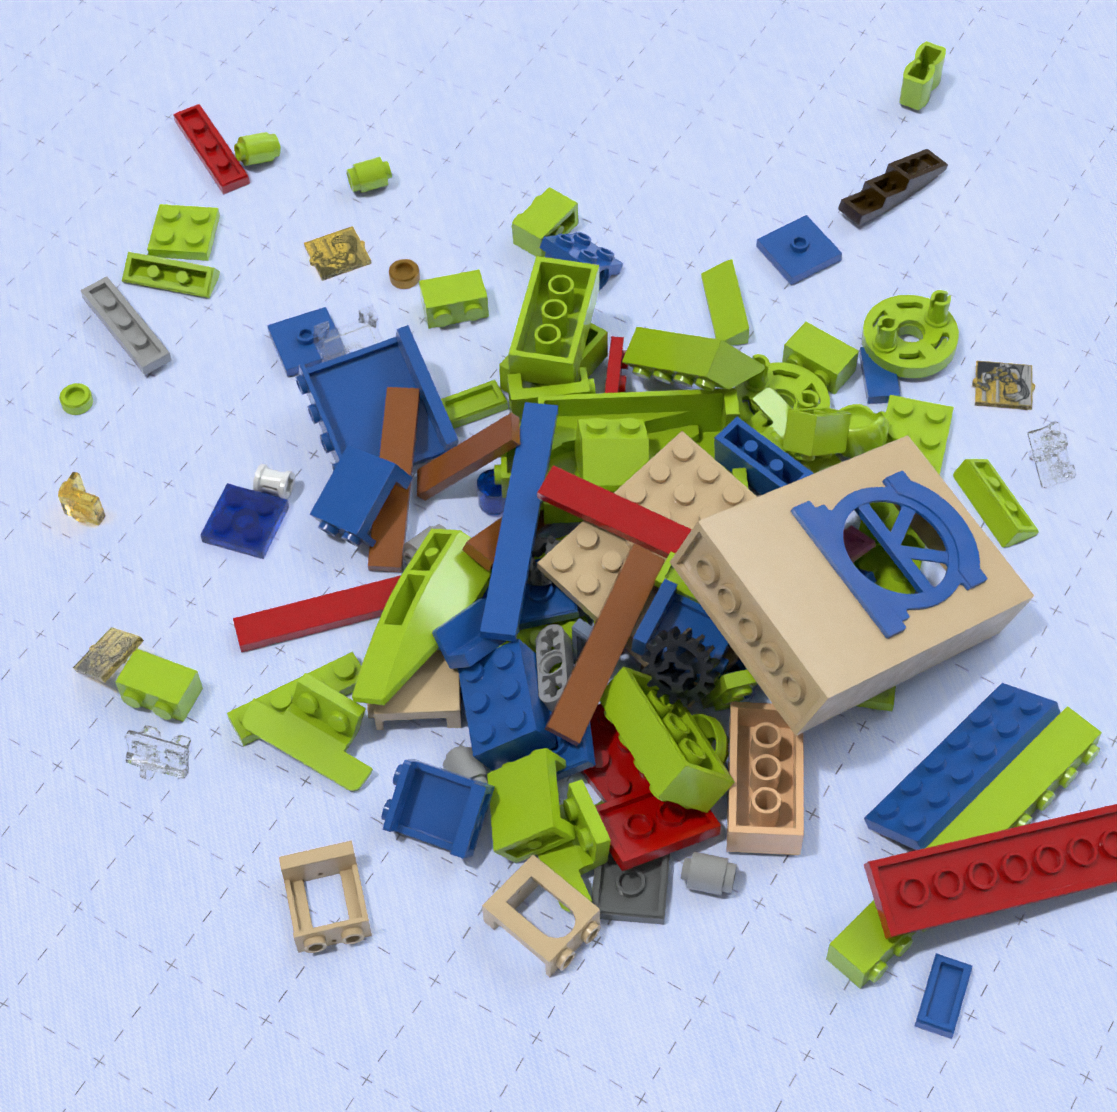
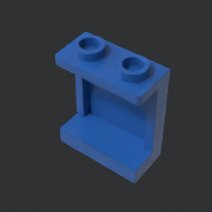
(357, 495)
(672, 610)
(437, 806)

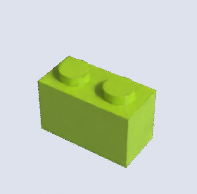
(546, 216)
(454, 298)
(821, 354)
(816, 432)
(159, 685)

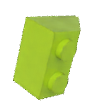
(610, 450)

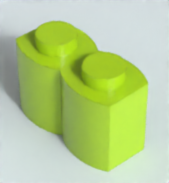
(922, 75)

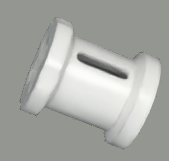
(273, 481)

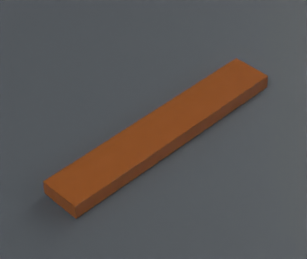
(397, 447)
(604, 645)

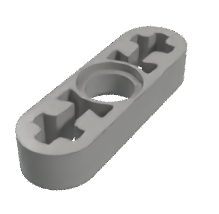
(554, 637)

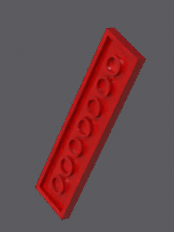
(994, 871)

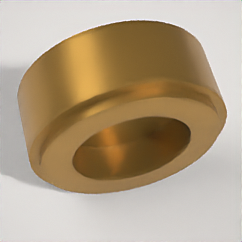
(404, 273)

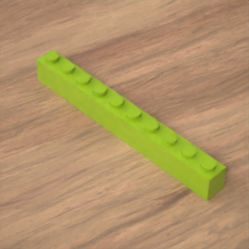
(1005, 803)

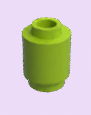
(257, 148)
(368, 175)

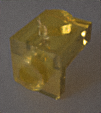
(78, 503)

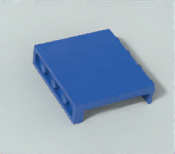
(351, 397)

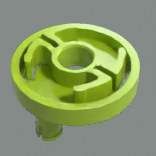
(914, 316)
(789, 381)

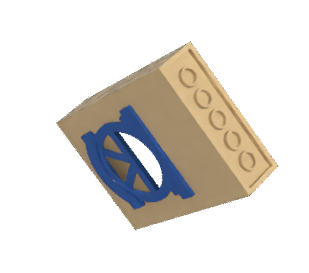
(810, 620)

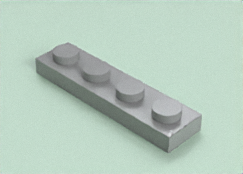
(126, 325)

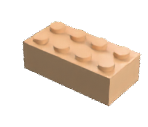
(768, 787)

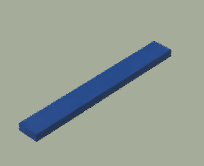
(519, 523)

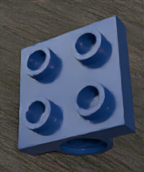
(579, 248)

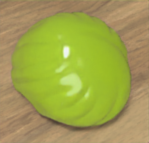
(866, 430)

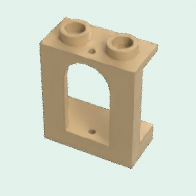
(318, 864)
(553, 952)

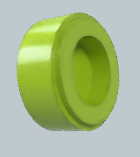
(76, 399)

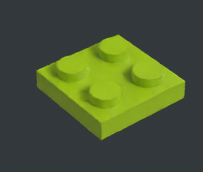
(183, 232)

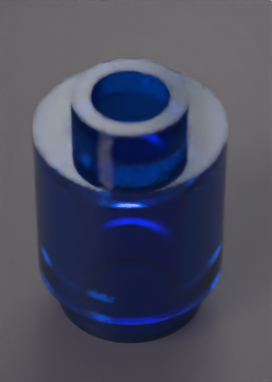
(489, 494)

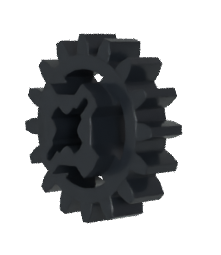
(680, 666)

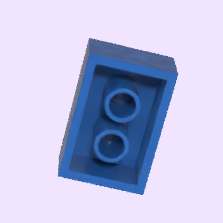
(505, 706)

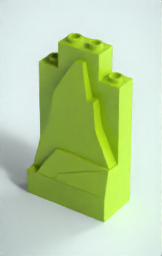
(665, 414)

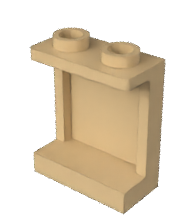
(428, 694)

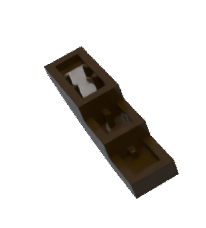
(892, 188)

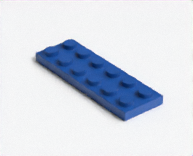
(962, 766)

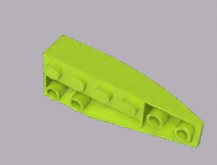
(429, 592)

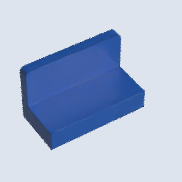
(461, 639)

